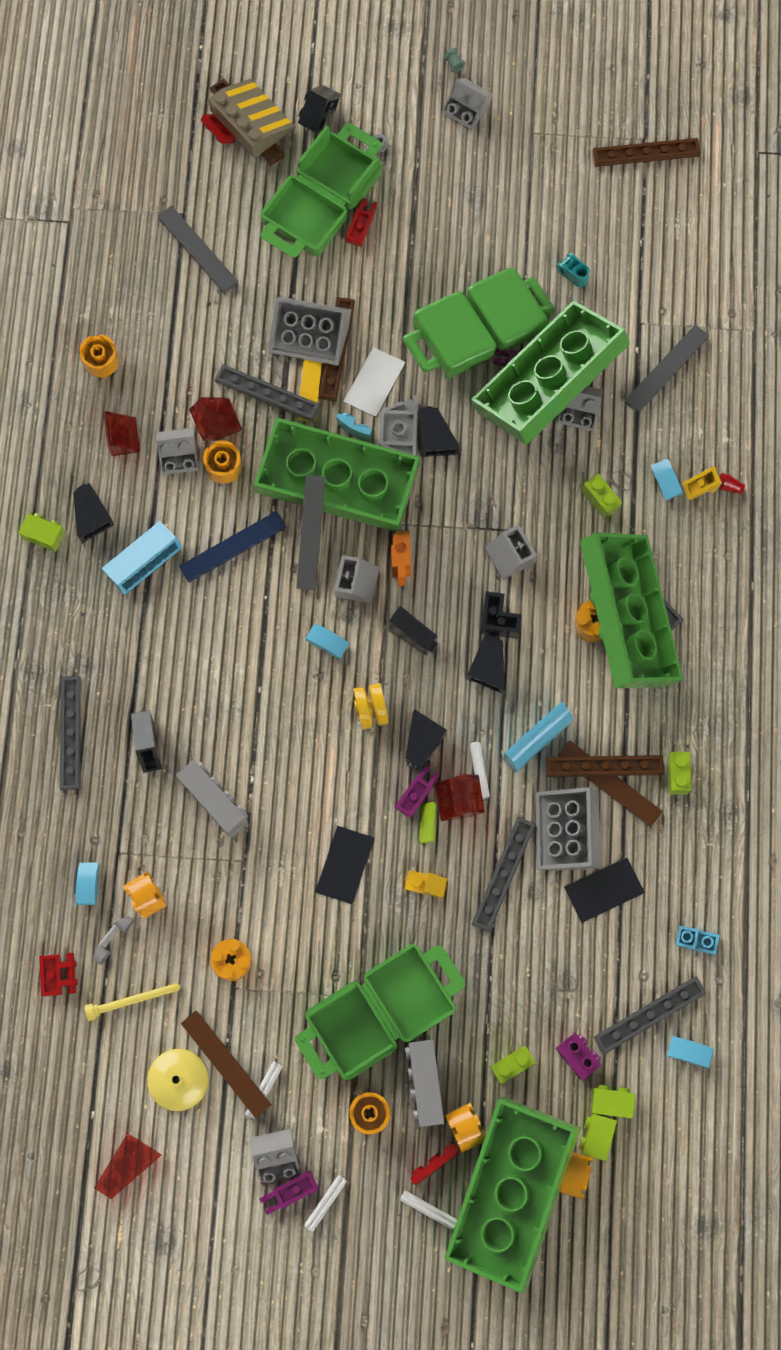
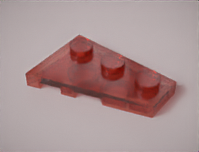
(126, 1165)

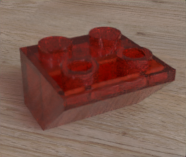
(215, 418)
(460, 797)

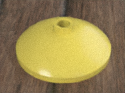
(192, 1081)

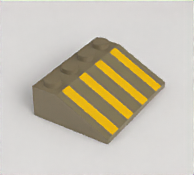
(250, 116)

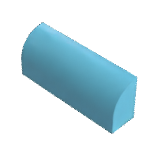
(142, 557)
(538, 737)

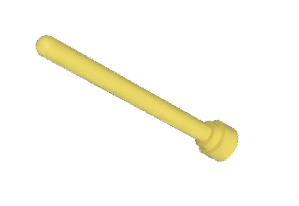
(93, 1011)

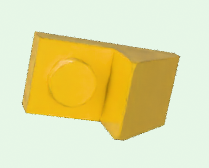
(701, 483)
(425, 883)

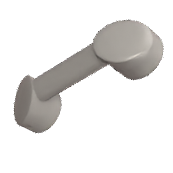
(122, 924)

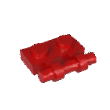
(51, 974)

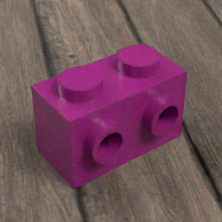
(578, 1056)

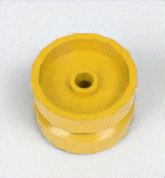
(370, 706)

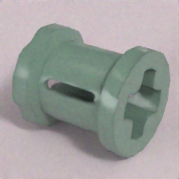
(454, 60)

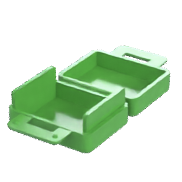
(328, 182)
(468, 328)
(364, 1021)

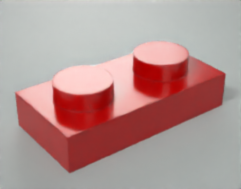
(218, 129)

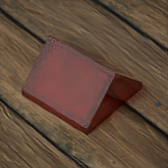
(121, 434)

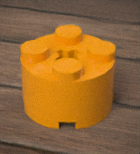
(99, 356)
(213, 462)
(584, 627)
(145, 895)
(220, 956)
(358, 1116)
(466, 1127)
(577, 1176)

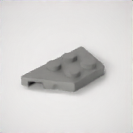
(399, 426)

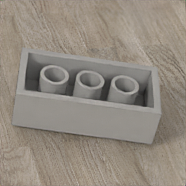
(209, 795)
(426, 1083)

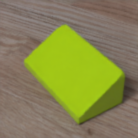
(427, 823)

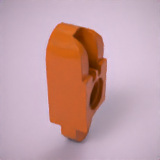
(401, 556)

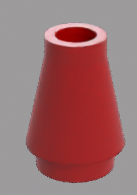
(731, 484)

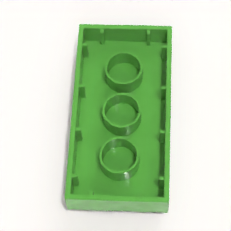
(550, 372)
(361, 477)
(630, 610)
(512, 1194)

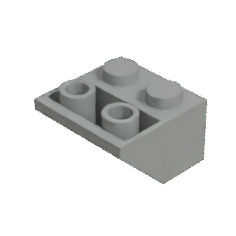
(467, 102)
(582, 409)
(177, 451)
(511, 552)
(356, 579)
(275, 1156)

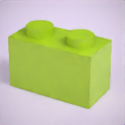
(601, 496)
(42, 532)
(678, 773)
(512, 1064)
(611, 1102)
(597, 1137)

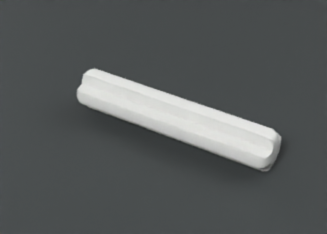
(479, 768)
(267, 1083)
(325, 1203)
(429, 1210)

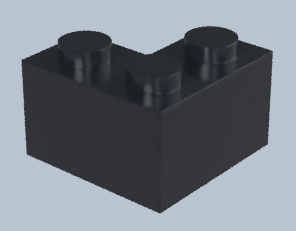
(317, 106)
(495, 620)

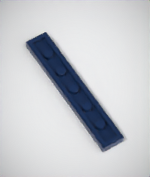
(232, 546)

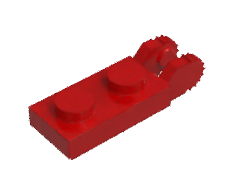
(360, 224)
(436, 1163)

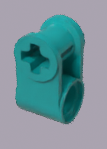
(571, 268)

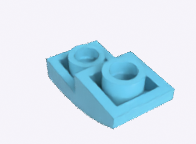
(348, 423)
(666, 479)
(327, 640)
(86, 883)
(697, 940)
(691, 1052)

